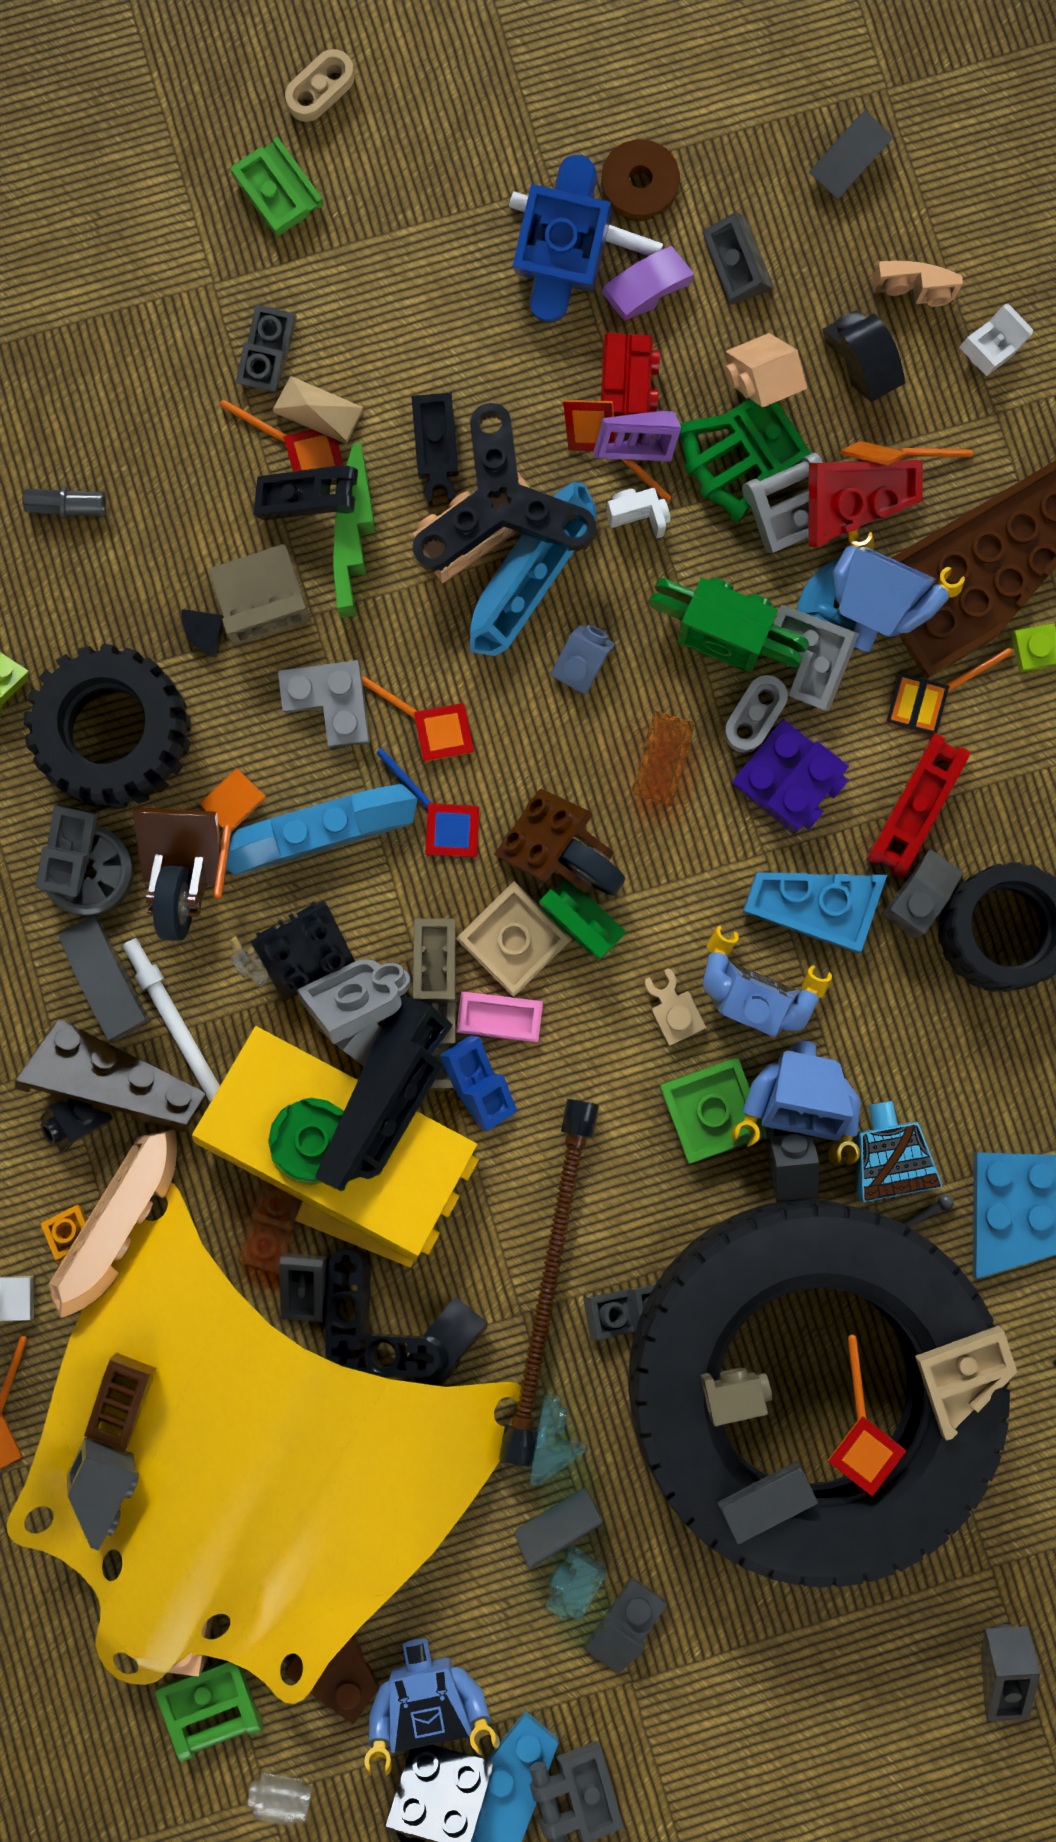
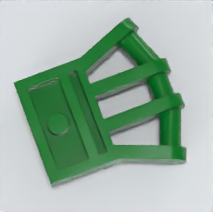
(764, 437)

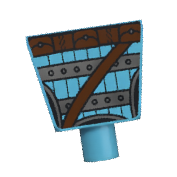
(892, 1157)

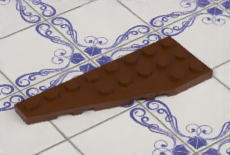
(1003, 554)

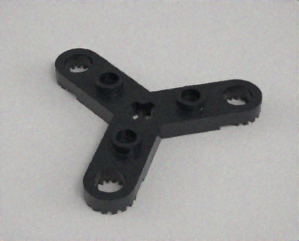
(475, 517)

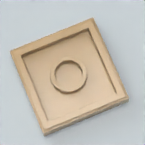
(514, 939)

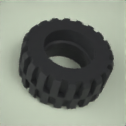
(74, 686)

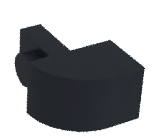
(868, 352)

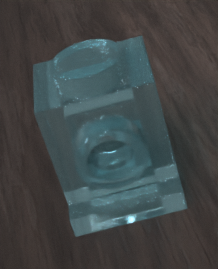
(574, 1584)

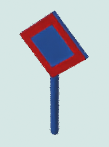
(449, 827)

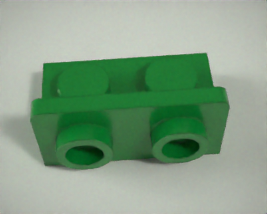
(582, 919)

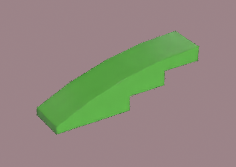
(348, 551)

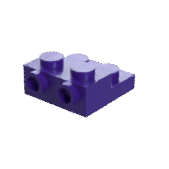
(791, 777)

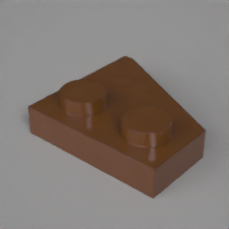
(344, 1684)

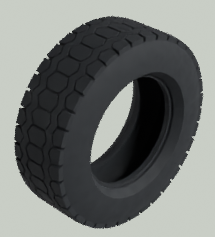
(688, 1331)

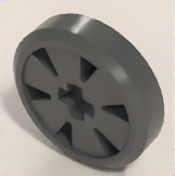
(111, 883)

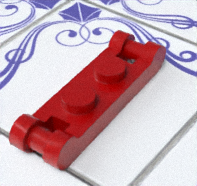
(918, 805)

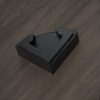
(203, 630)

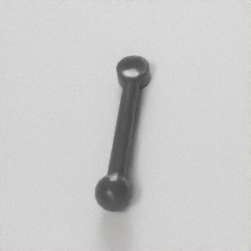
(944, 1203)

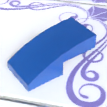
(477, 1085)

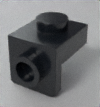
(70, 1121)

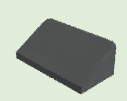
(737, 258)
(767, 1502)
(558, 1527)

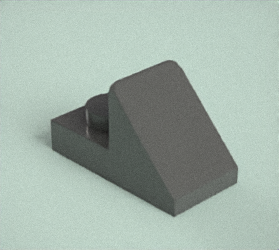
(625, 1625)

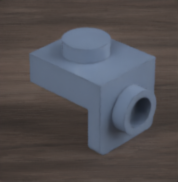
(582, 657)

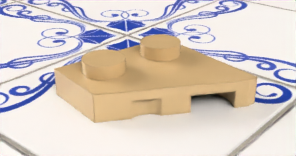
(965, 1376)

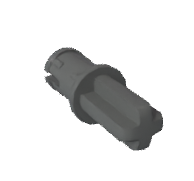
(64, 502)

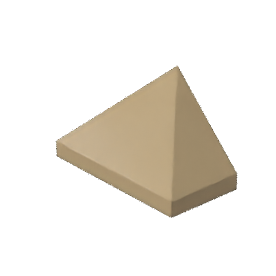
(318, 409)

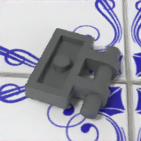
(588, 1791)

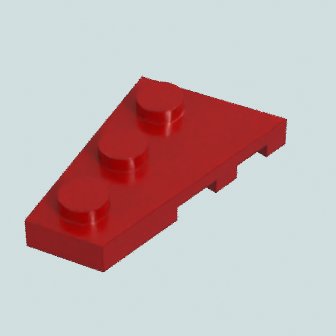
(857, 493)

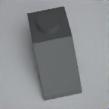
(923, 894)
(1008, 1672)

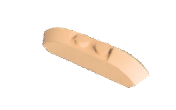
(104, 1237)

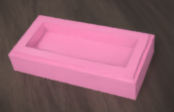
(499, 1017)

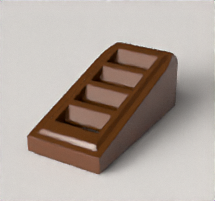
(134, 1371)

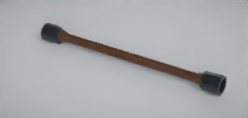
(520, 1438)

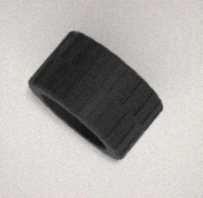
(957, 934)

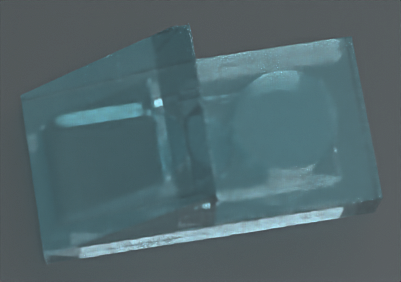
(550, 1452)

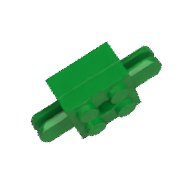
(727, 623)

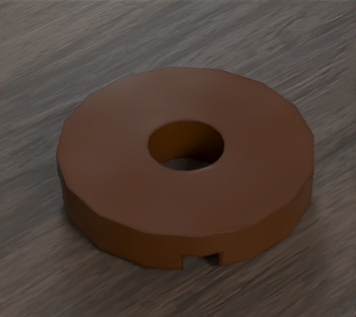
(644, 158)

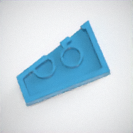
(819, 906)

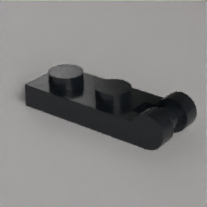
(305, 492)

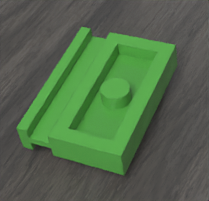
(276, 186)

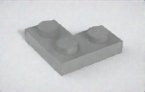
(823, 660)
(335, 689)

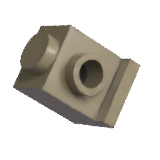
(736, 1395)

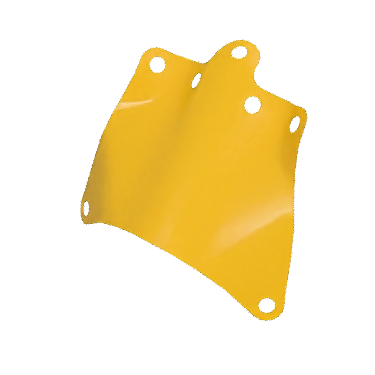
(261, 1470)

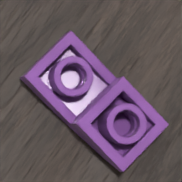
(646, 281)

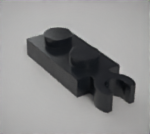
(435, 443)

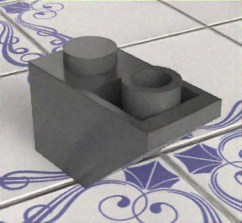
(792, 1164)
(97, 1487)

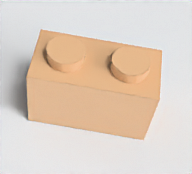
(765, 370)

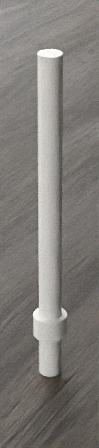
(151, 979)

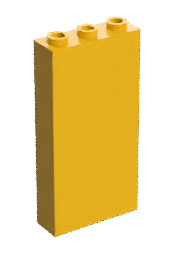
(390, 1208)

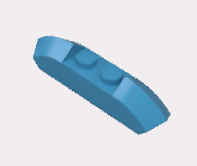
(523, 581)
(320, 828)

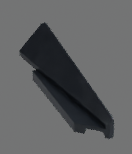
(386, 1094)

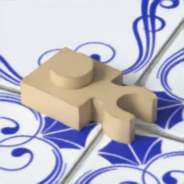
(676, 1014)

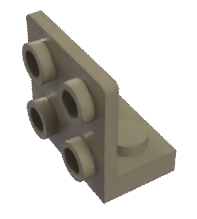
(259, 594)

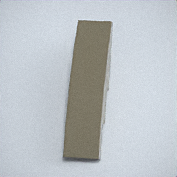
(436, 980)

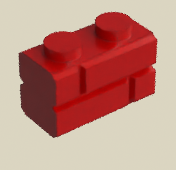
(628, 372)

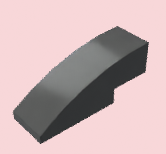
(103, 979)

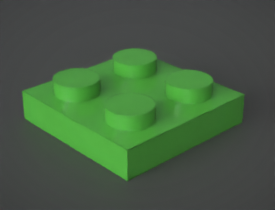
(707, 1108)

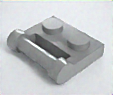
(787, 520)

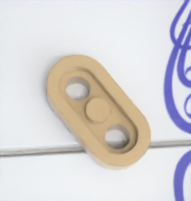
(316, 86)

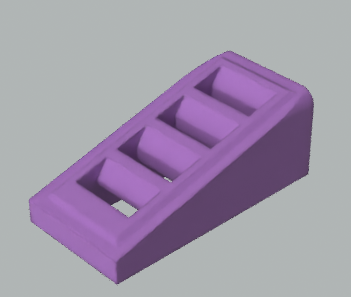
(658, 448)

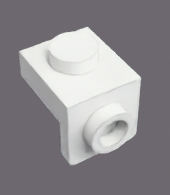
(997, 340)
(632, 506)

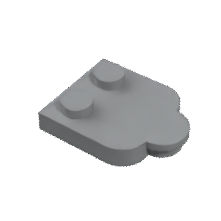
(355, 997)

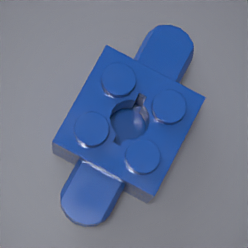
(562, 238)

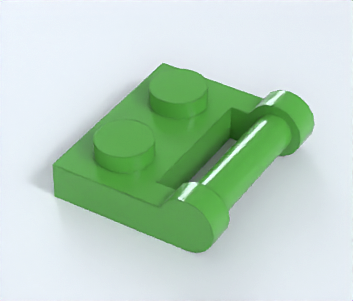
(197, 1698)

